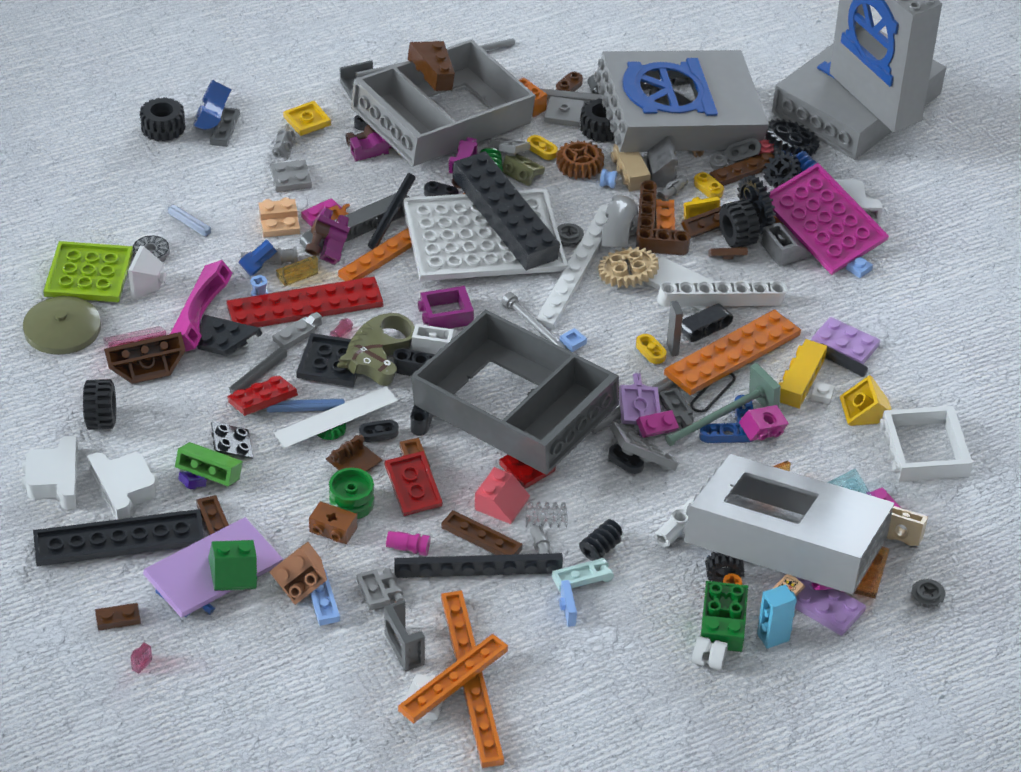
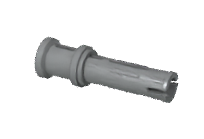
(281, 256)

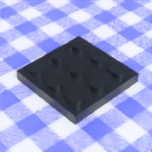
(321, 361)

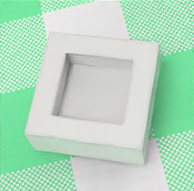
(822, 392)

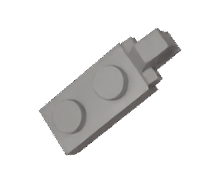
(297, 331)

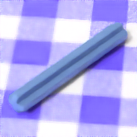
(305, 405)

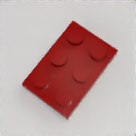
(262, 395)
(413, 483)

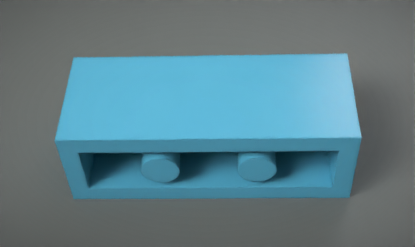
(776, 616)

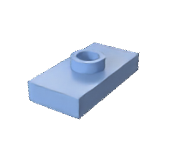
(567, 603)

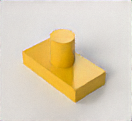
(699, 206)

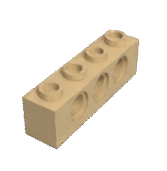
(912, 521)

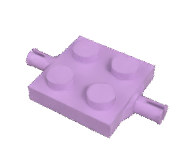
(637, 401)

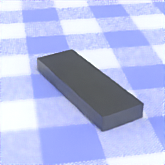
(224, 130)
(674, 328)

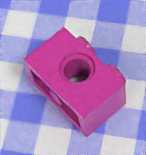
(763, 423)

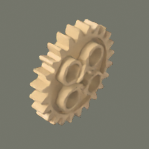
(641, 263)

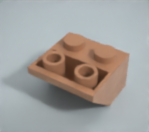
(300, 573)

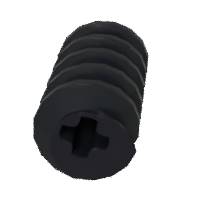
(601, 540)

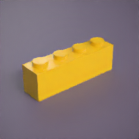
(802, 373)

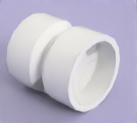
(717, 653)

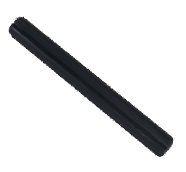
(391, 211)

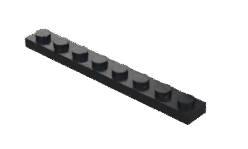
(477, 565)

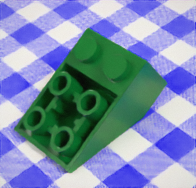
(725, 614)

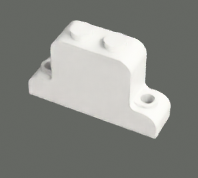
(856, 190)
(53, 473)
(123, 481)

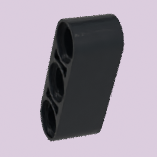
(706, 322)

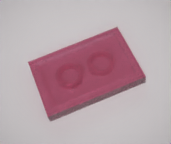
(134, 336)

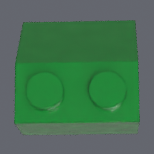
(233, 565)

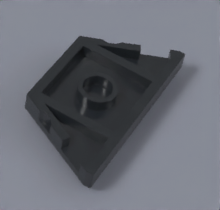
(224, 336)

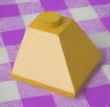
(864, 403)

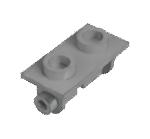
(284, 142)

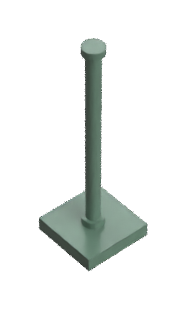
(761, 387)

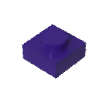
(191, 480)

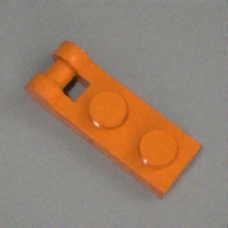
(665, 217)

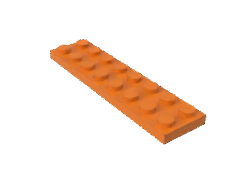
(732, 352)

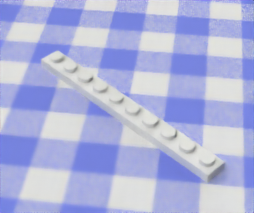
(574, 272)

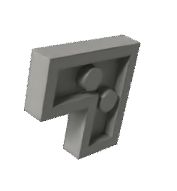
(509, 146)

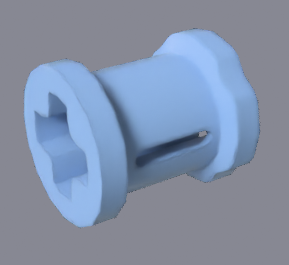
(258, 287)

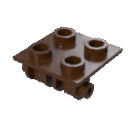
(354, 455)

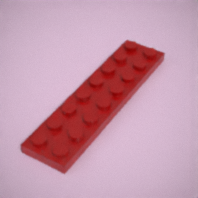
(302, 302)

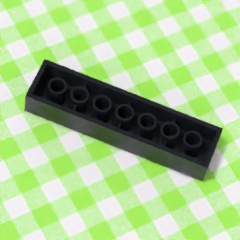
(506, 210)

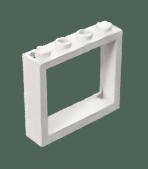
(926, 470)

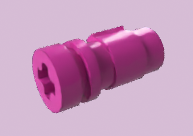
(408, 542)

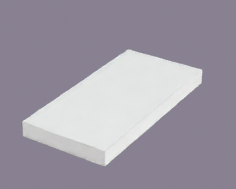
(674, 272)

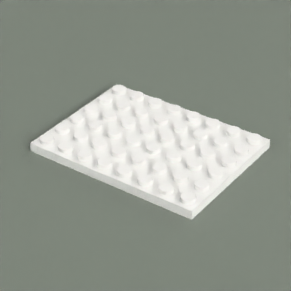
(458, 242)

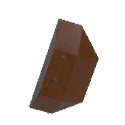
(146, 358)

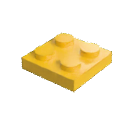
(307, 118)

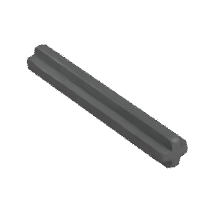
(259, 370)

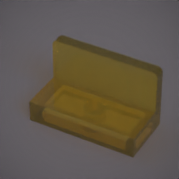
(298, 271)

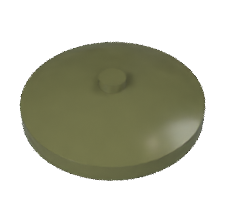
(61, 325)

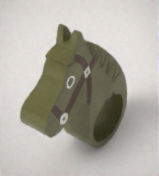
(370, 346)

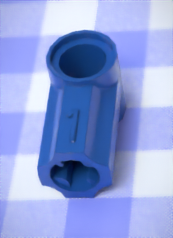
(254, 260)

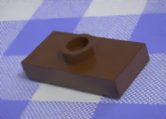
(727, 253)

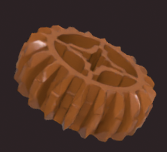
(580, 160)

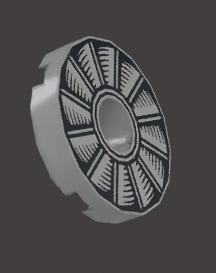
(157, 243)

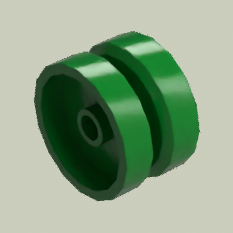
(352, 491)

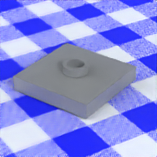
(563, 111)

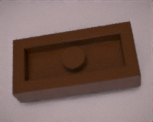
(117, 616)

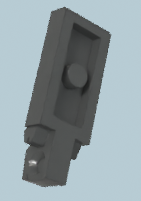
(674, 401)

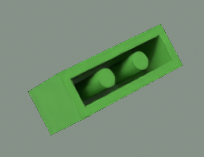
(208, 464)

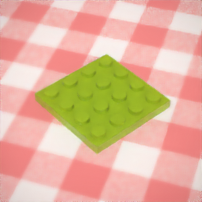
(88, 271)

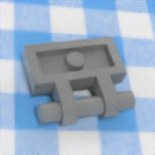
(374, 591)

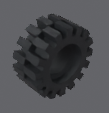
(715, 563)

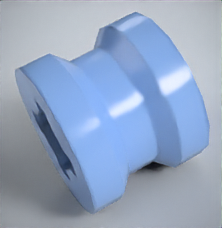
(608, 178)

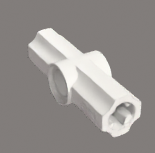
(673, 527)

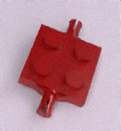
(522, 472)

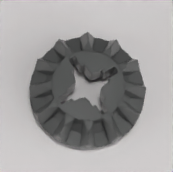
(576, 233)
(929, 586)

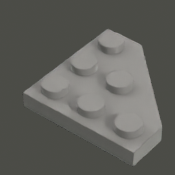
(648, 452)

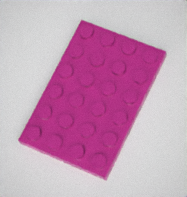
(826, 218)

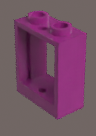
(442, 297)

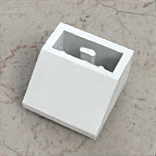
(430, 338)

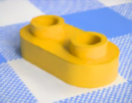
(542, 147)
(708, 185)
(651, 348)

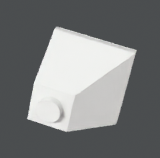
(145, 273)

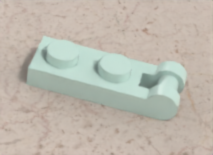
(584, 573)

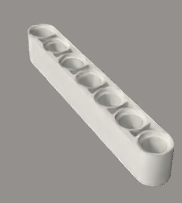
(722, 292)

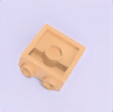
(279, 217)

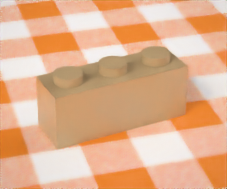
(631, 168)

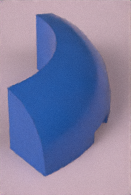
(214, 101)

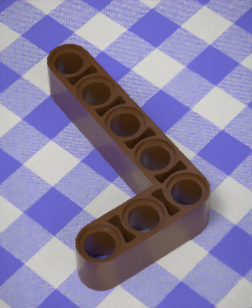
(657, 240)

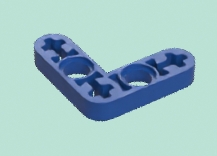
(738, 435)

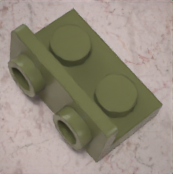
(521, 169)

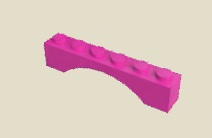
(210, 282)

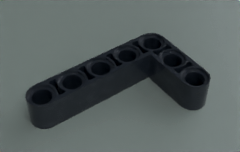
(407, 363)

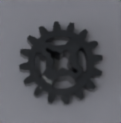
(781, 169)

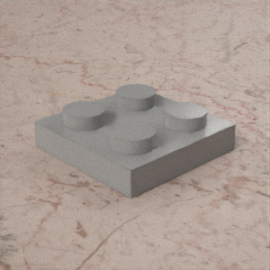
(290, 175)

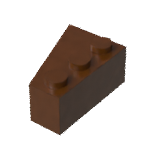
(434, 63)

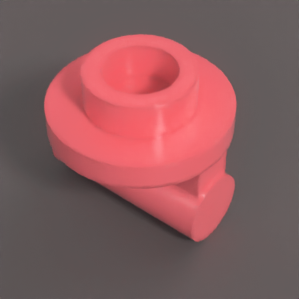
(766, 147)

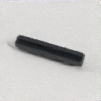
(846, 362)

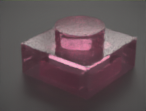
(141, 657)

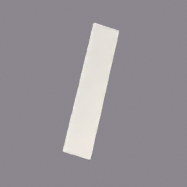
(335, 416)

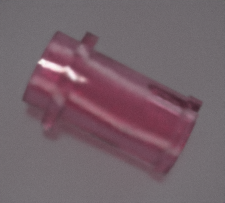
(345, 325)

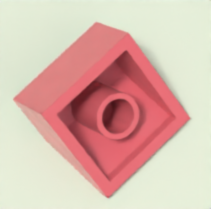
(501, 496)

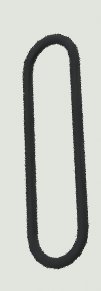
(720, 394)

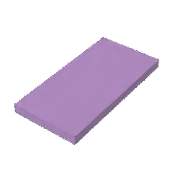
(186, 575)

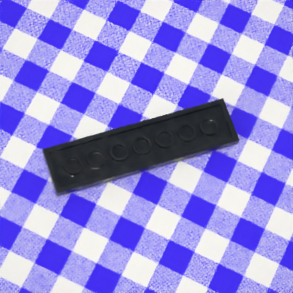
(117, 537)

